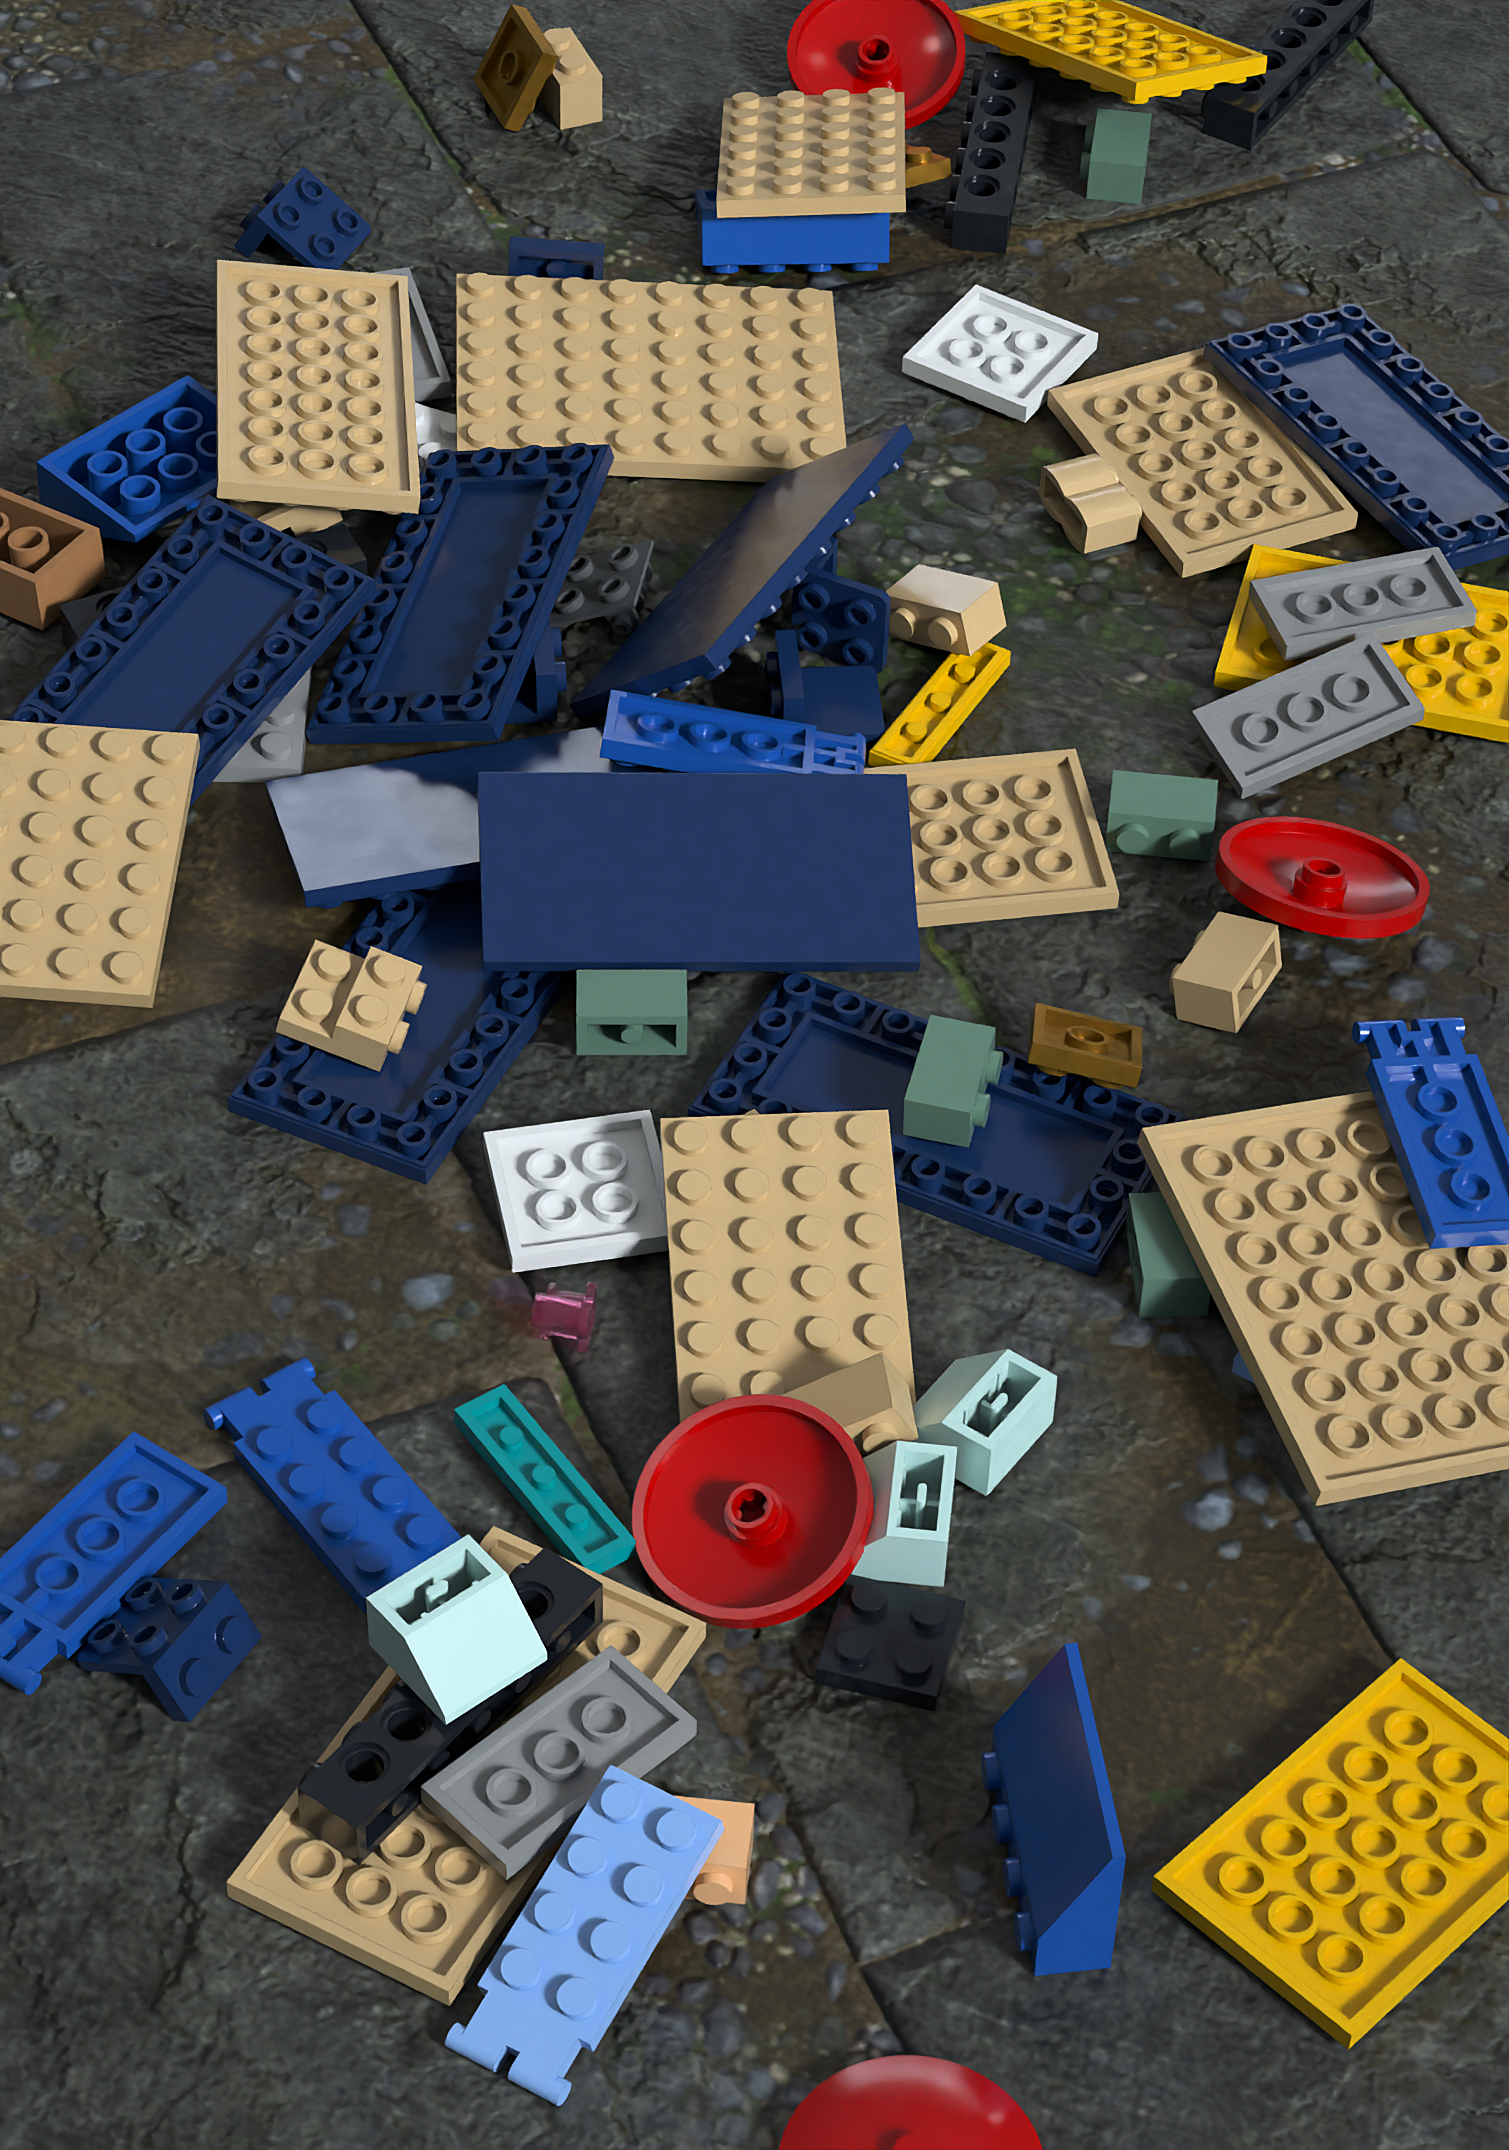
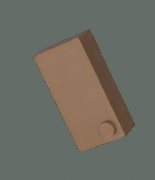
(44, 560)

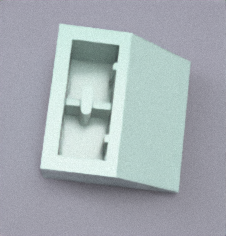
(990, 1411)
(910, 1513)
(454, 1629)

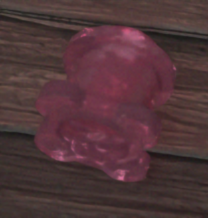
(566, 1314)

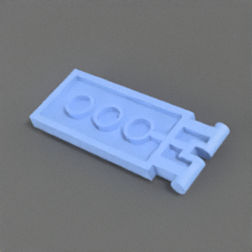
(586, 1932)

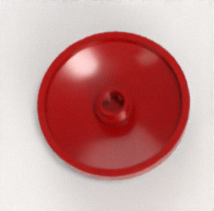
(877, 45)
(1322, 877)
(752, 1511)
(909, 2106)

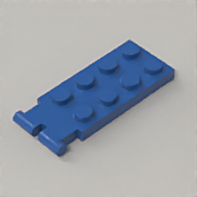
(718, 740)
(1441, 1128)
(332, 1480)
(93, 1549)

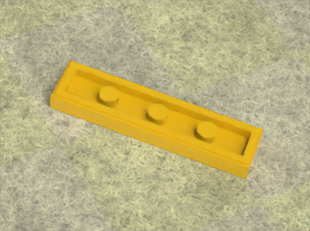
(940, 707)

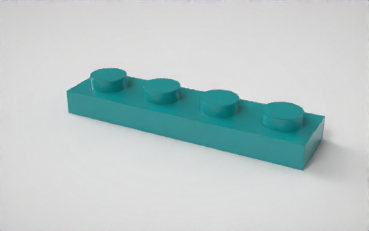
(544, 1481)

